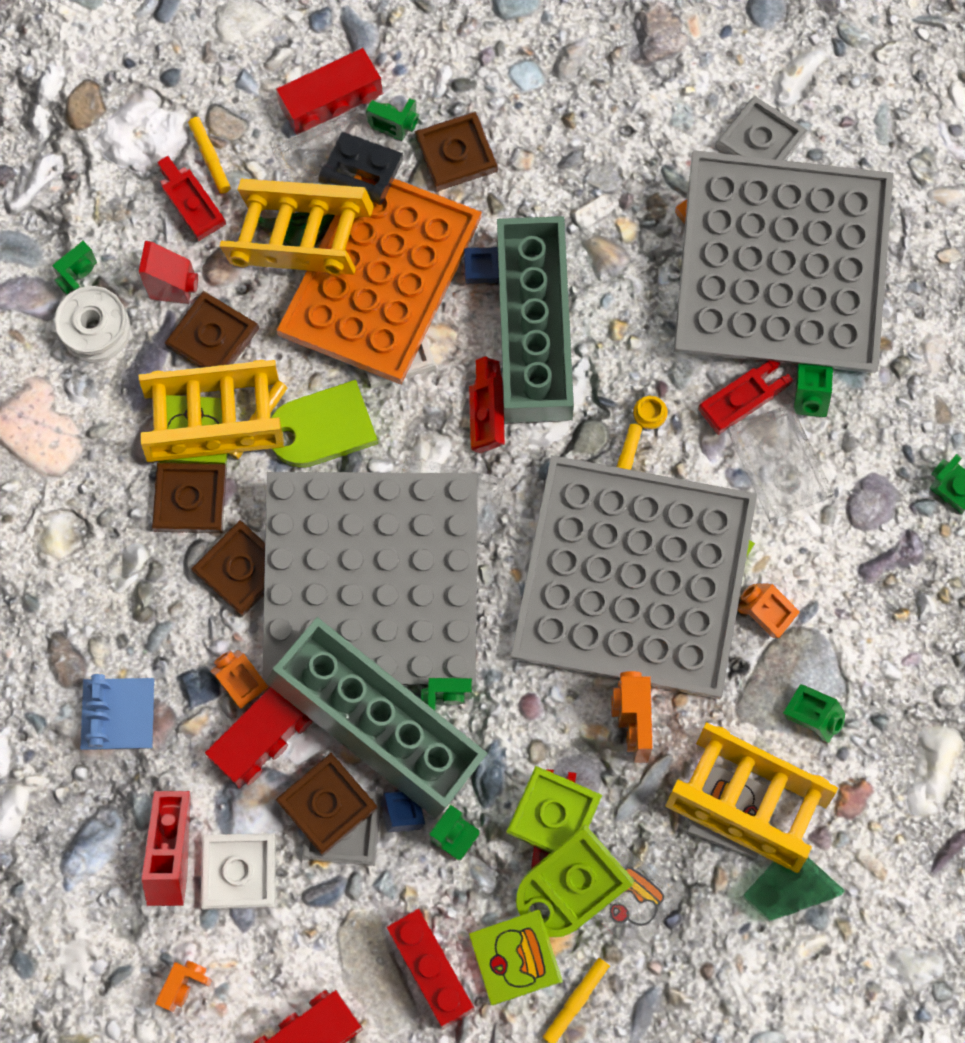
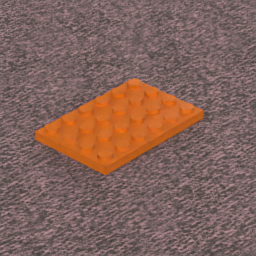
(400, 278)

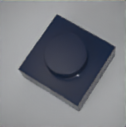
(481, 265)
(401, 813)

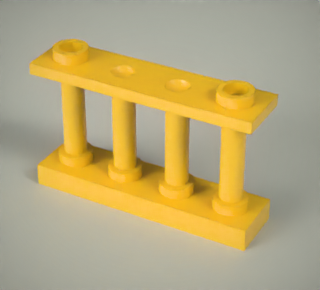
(291, 198)
(217, 438)
(748, 830)

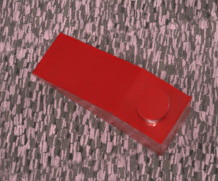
(167, 849)

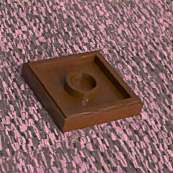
(456, 151)
(211, 333)
(189, 498)
(235, 568)
(327, 804)

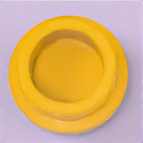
(650, 412)

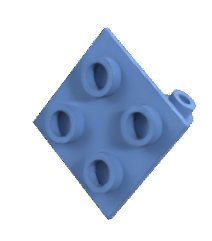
(117, 713)

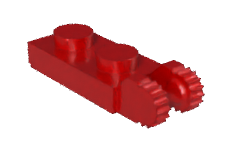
(742, 397)

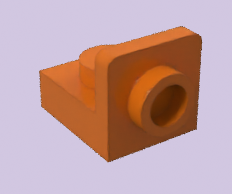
(768, 608)
(238, 677)
(176, 989)

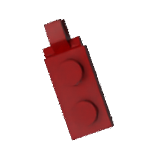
(190, 199)
(486, 406)

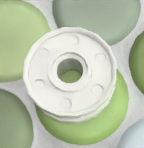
(83, 307)

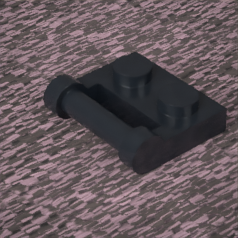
(365, 160)

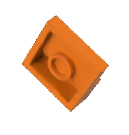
(633, 708)

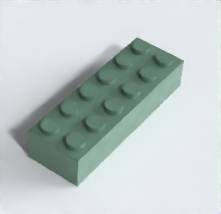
(534, 320)
(376, 717)

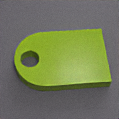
(325, 426)
(573, 883)

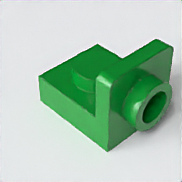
(390, 121)
(74, 265)
(813, 390)
(950, 483)
(451, 690)
(816, 712)
(454, 834)

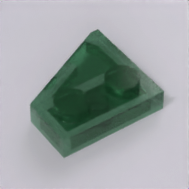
(785, 892)

